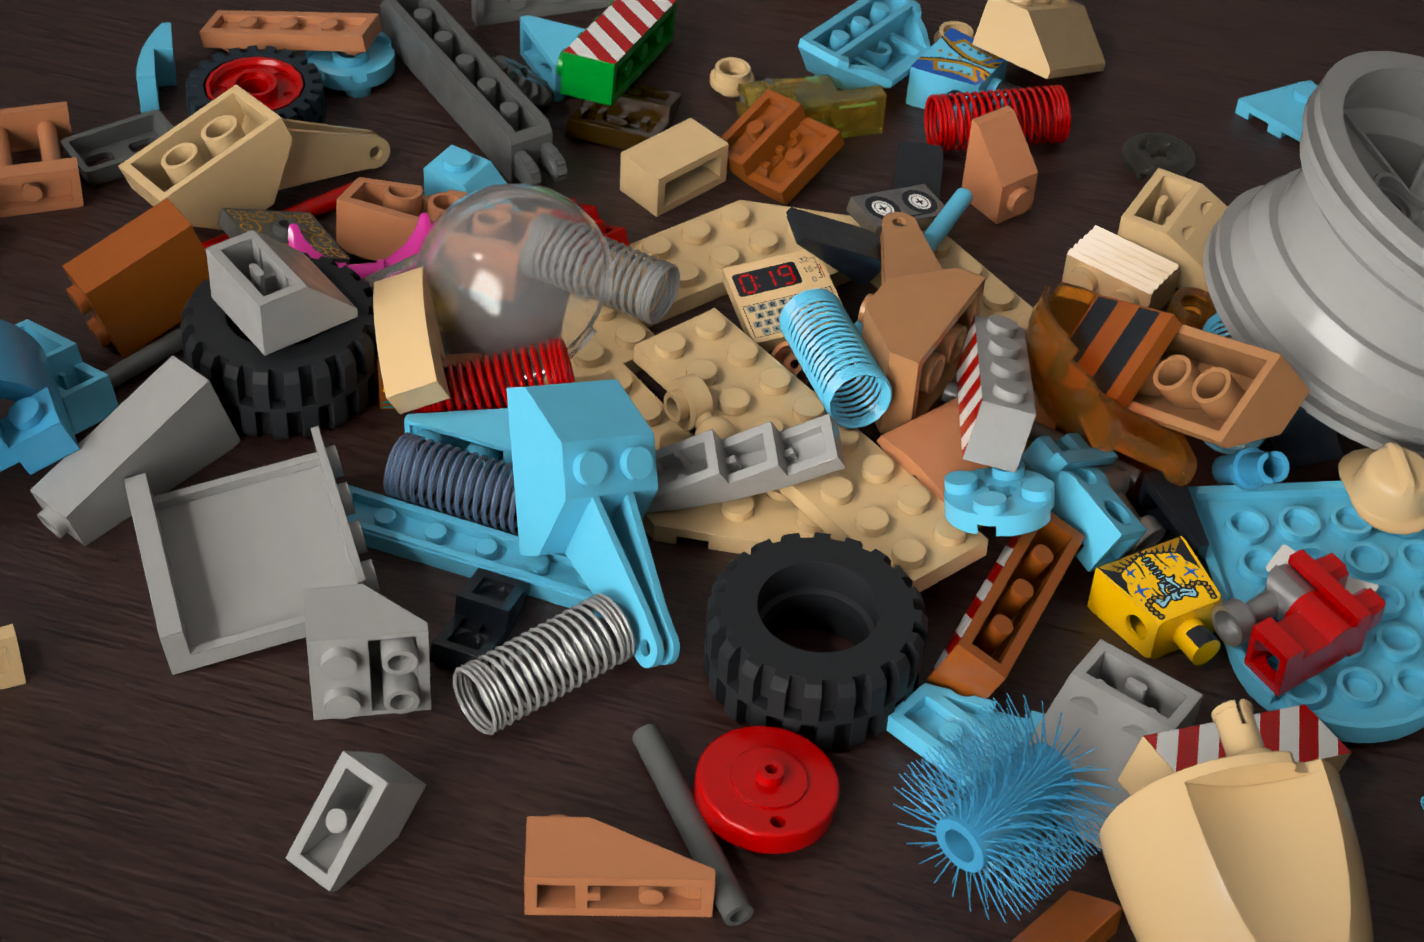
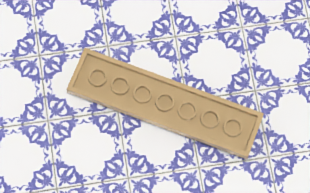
(866, 500)

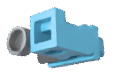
(1092, 499)

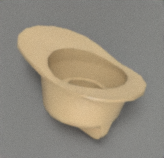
(1386, 487)

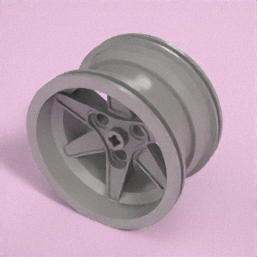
(1335, 254)

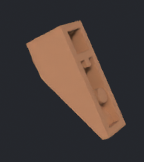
(601, 871)

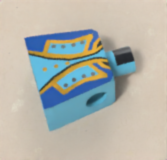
(956, 67)

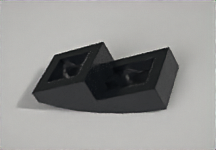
(482, 618)

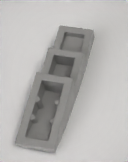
(745, 464)

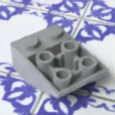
(1114, 705)

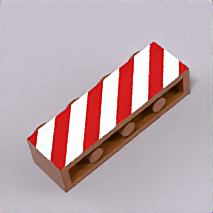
(1006, 610)

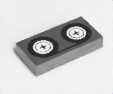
(914, 200)

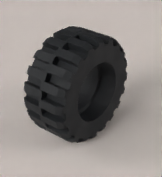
(295, 385)
(824, 588)

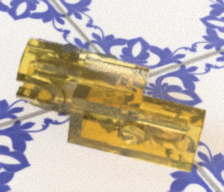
(848, 111)

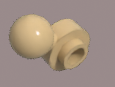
(691, 407)

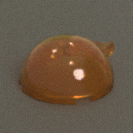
(1078, 405)

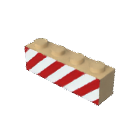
(1283, 729)

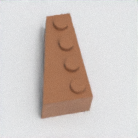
(381, 215)

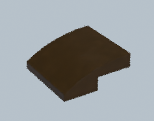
(629, 121)

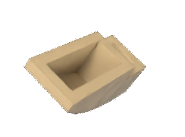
(409, 341)

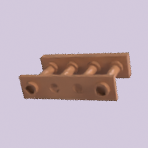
(43, 184)

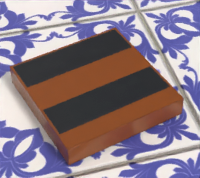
(1122, 344)

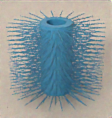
(1006, 807)

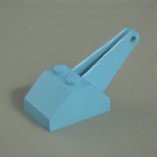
(582, 491)

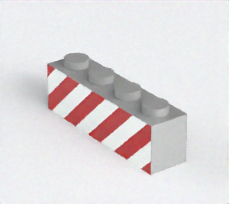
(995, 393)

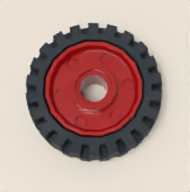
(277, 80)

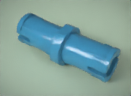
(1250, 468)

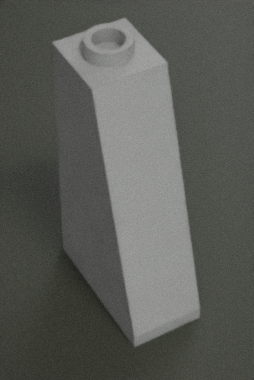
(162, 429)

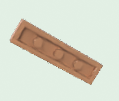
(291, 30)

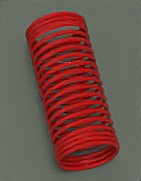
(1053, 116)
(558, 360)

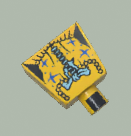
(1159, 601)

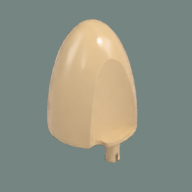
(1240, 848)

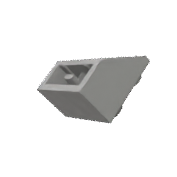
(273, 291)
(364, 654)

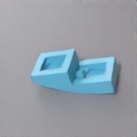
(156, 67)

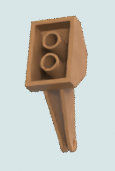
(916, 321)

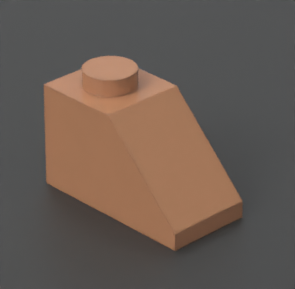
(999, 166)

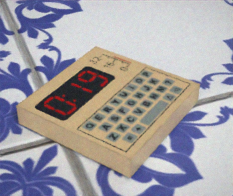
(766, 285)

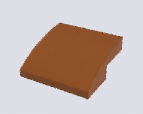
(779, 146)

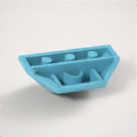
(867, 44)

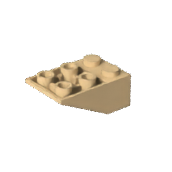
(1174, 221)

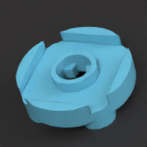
(356, 72)
(998, 498)

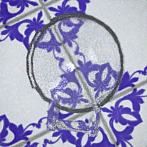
(513, 272)

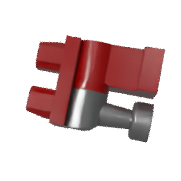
(1314, 615)

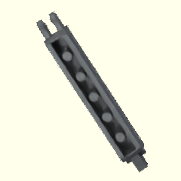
(473, 90)

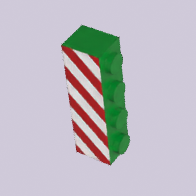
(616, 49)

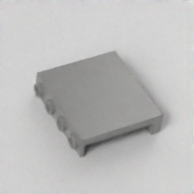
(240, 549)

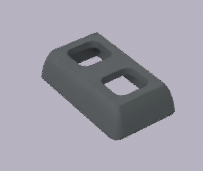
(113, 142)

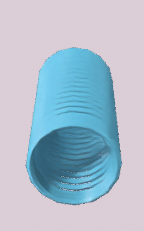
(835, 356)

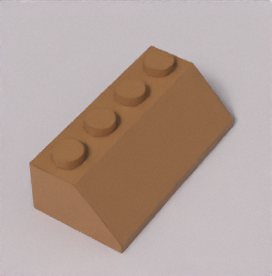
(1220, 389)

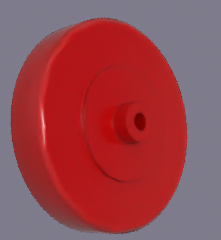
(766, 789)

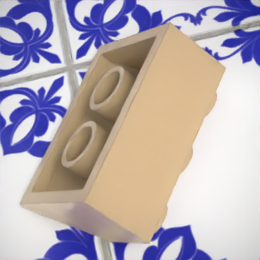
(1041, 36)

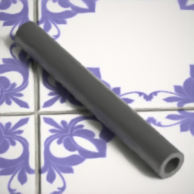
(692, 827)

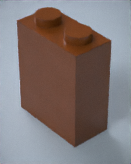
(138, 278)

